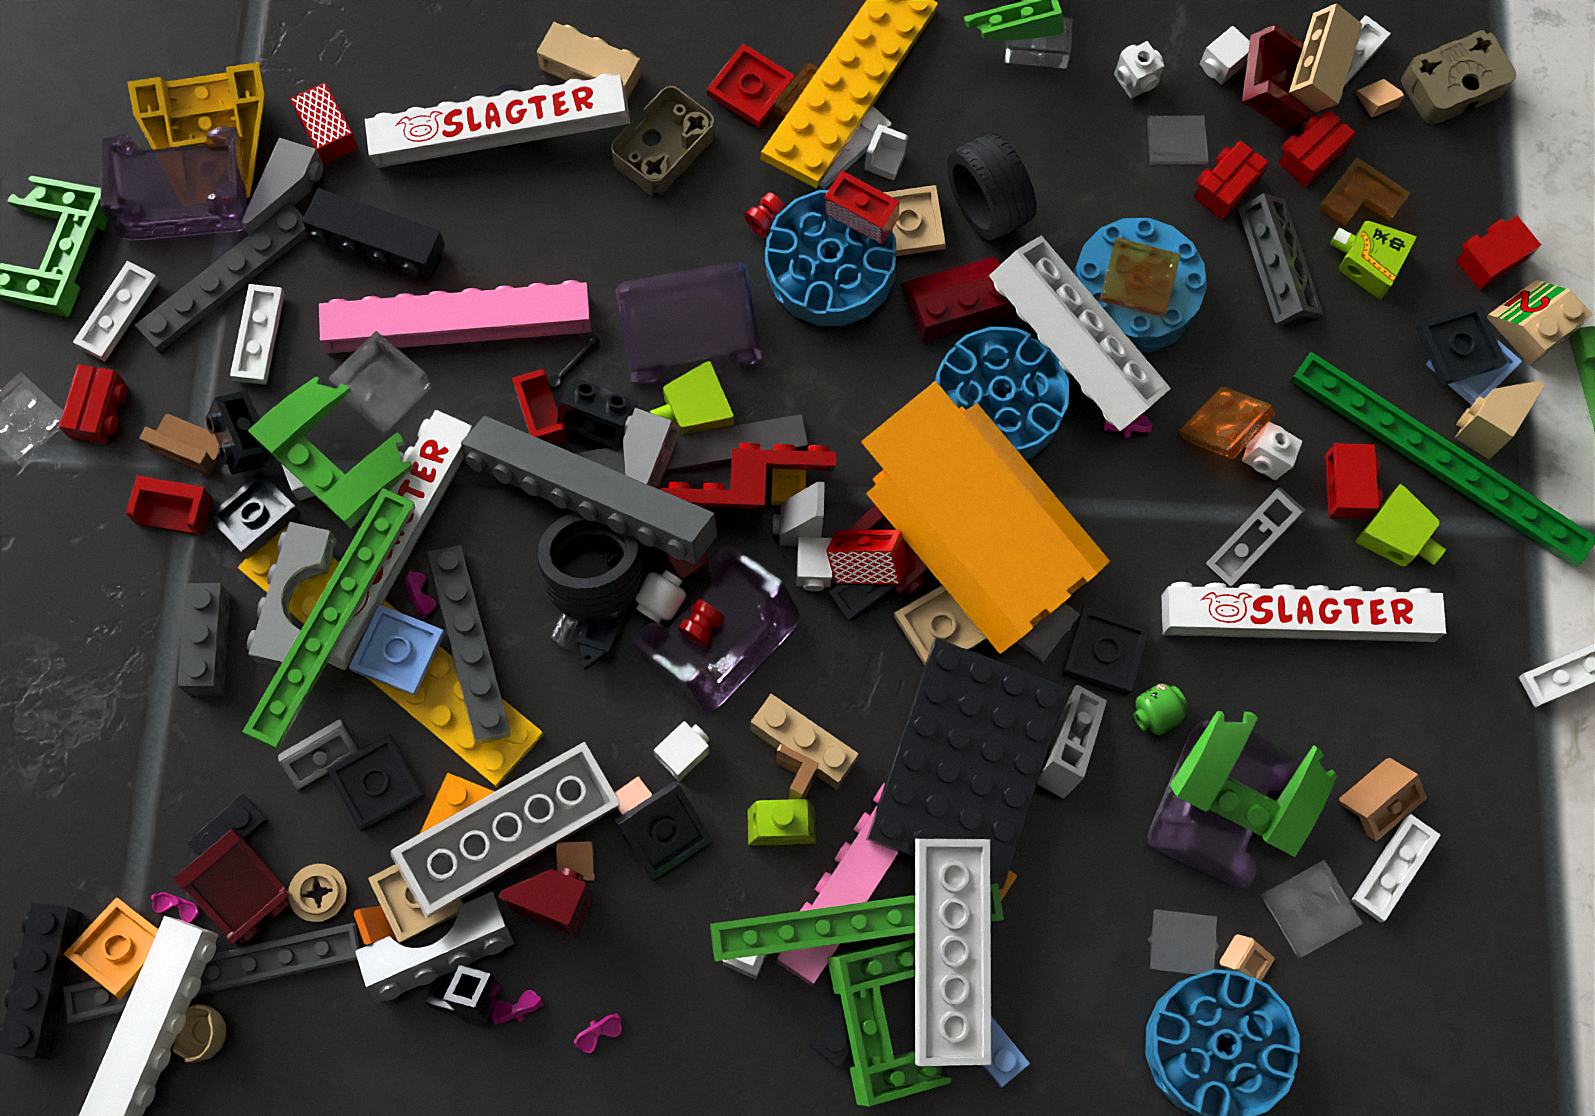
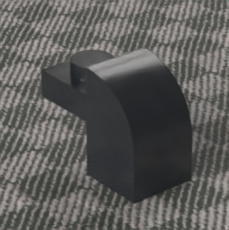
(465, 994)

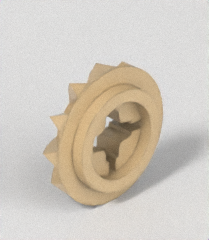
(305, 882)

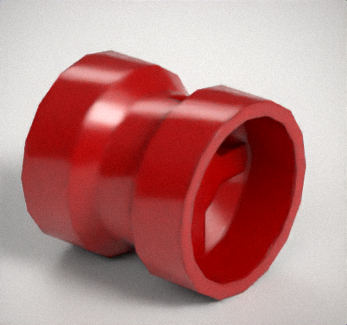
(762, 217)
(701, 622)

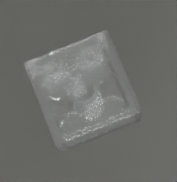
(381, 382)

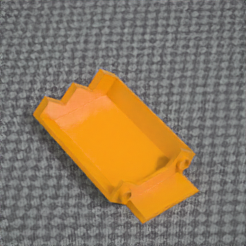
(978, 515)

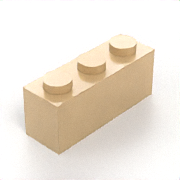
(578, 56)
(1326, 58)
(783, 725)

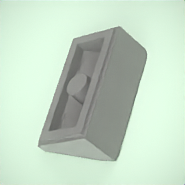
(315, 754)

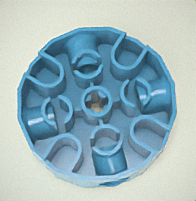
(1189, 287)
(821, 288)
(1018, 369)
(1259, 1050)

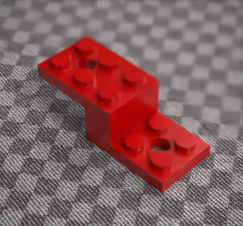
(749, 475)

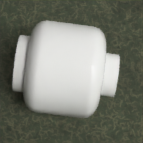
(660, 596)

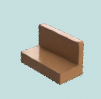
(183, 443)
(802, 766)
(1384, 797)

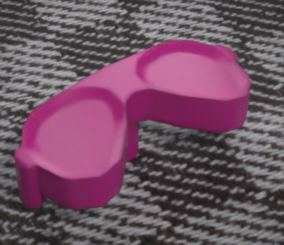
(1140, 424)
(423, 603)
(165, 902)
(527, 1003)
(607, 1026)

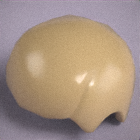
(201, 1035)

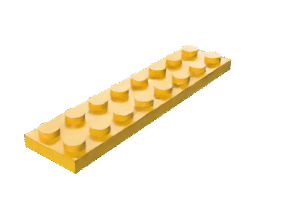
(846, 87)

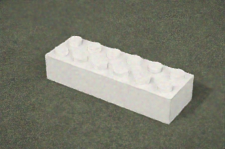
(1079, 332)
(504, 829)

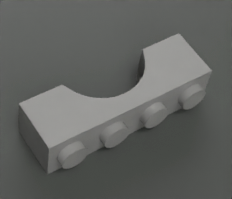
(303, 554)
(393, 968)

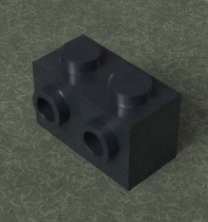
(595, 413)
(230, 420)

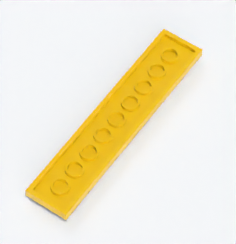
(439, 698)

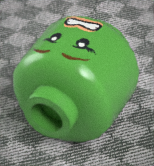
(1160, 709)

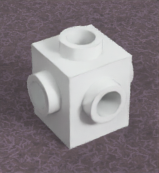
(1139, 69)
(1272, 451)

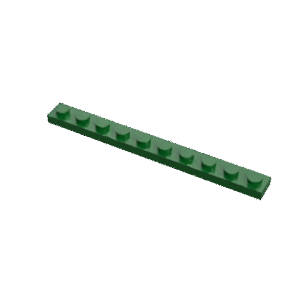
(1444, 460)

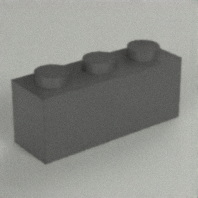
(204, 639)

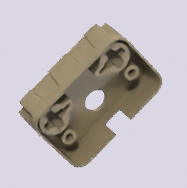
(1436, 77)
(672, 117)

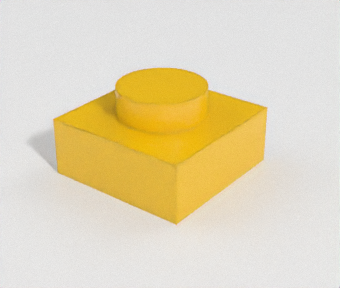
(786, 484)

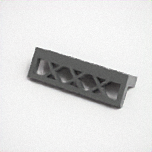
(1279, 259)

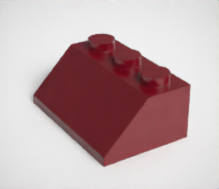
(956, 300)
(552, 899)

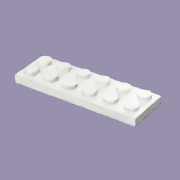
(952, 952)

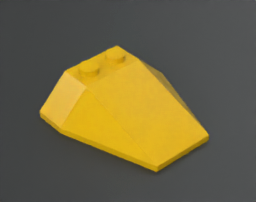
(187, 109)

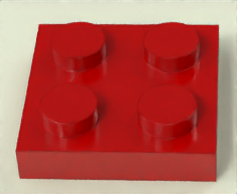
(749, 85)

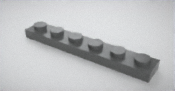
(223, 278)
(468, 645)

